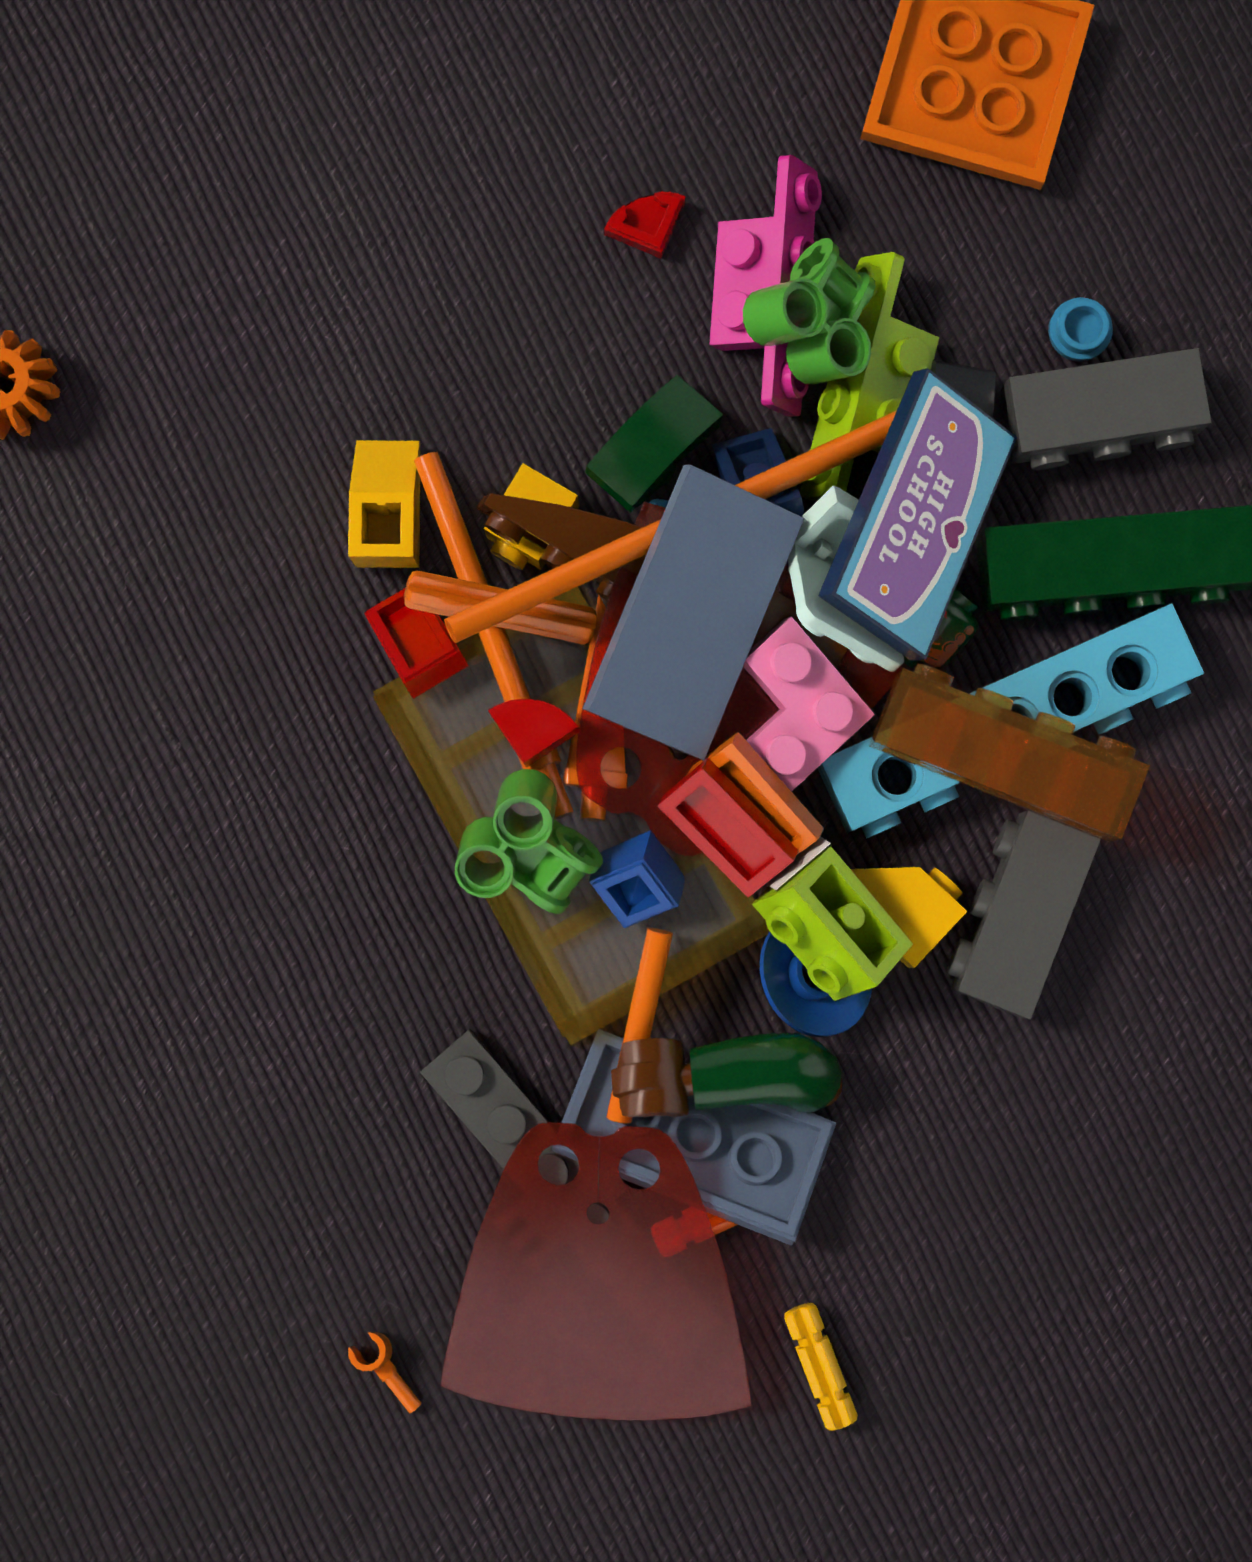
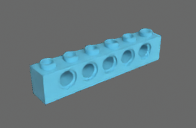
(1152, 641)

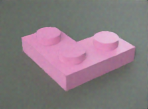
(813, 701)

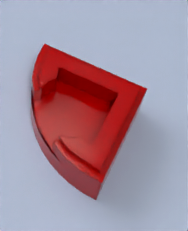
(647, 222)
(533, 727)

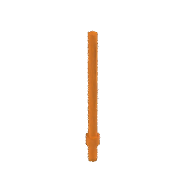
(494, 638)

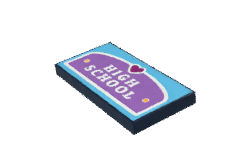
(918, 516)

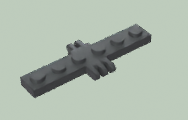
(497, 1109)

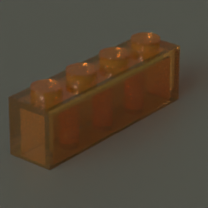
(1010, 754)

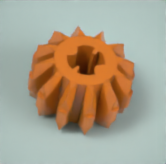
(29, 373)

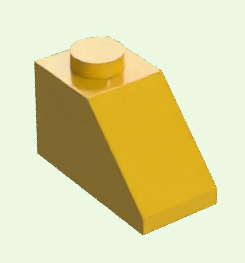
(917, 903)

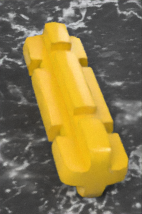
(820, 1366)

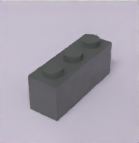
(1106, 408)
(1022, 913)

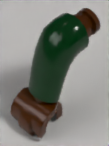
(732, 1072)

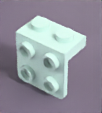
(808, 568)

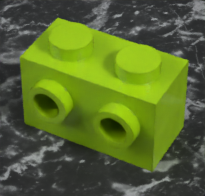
(834, 926)

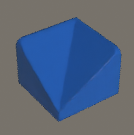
(638, 879)

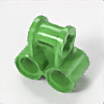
(815, 316)
(535, 850)

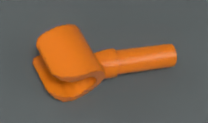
(385, 1370)

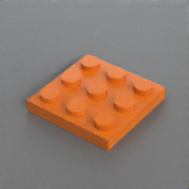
(979, 83)

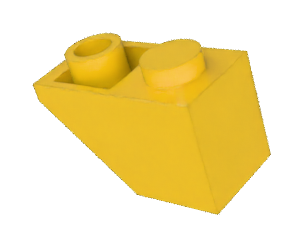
(384, 505)

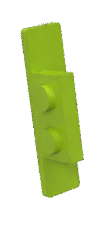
(878, 390)

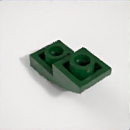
(653, 442)

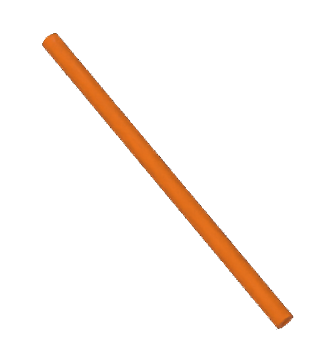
(636, 544)

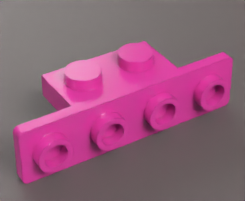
(760, 255)

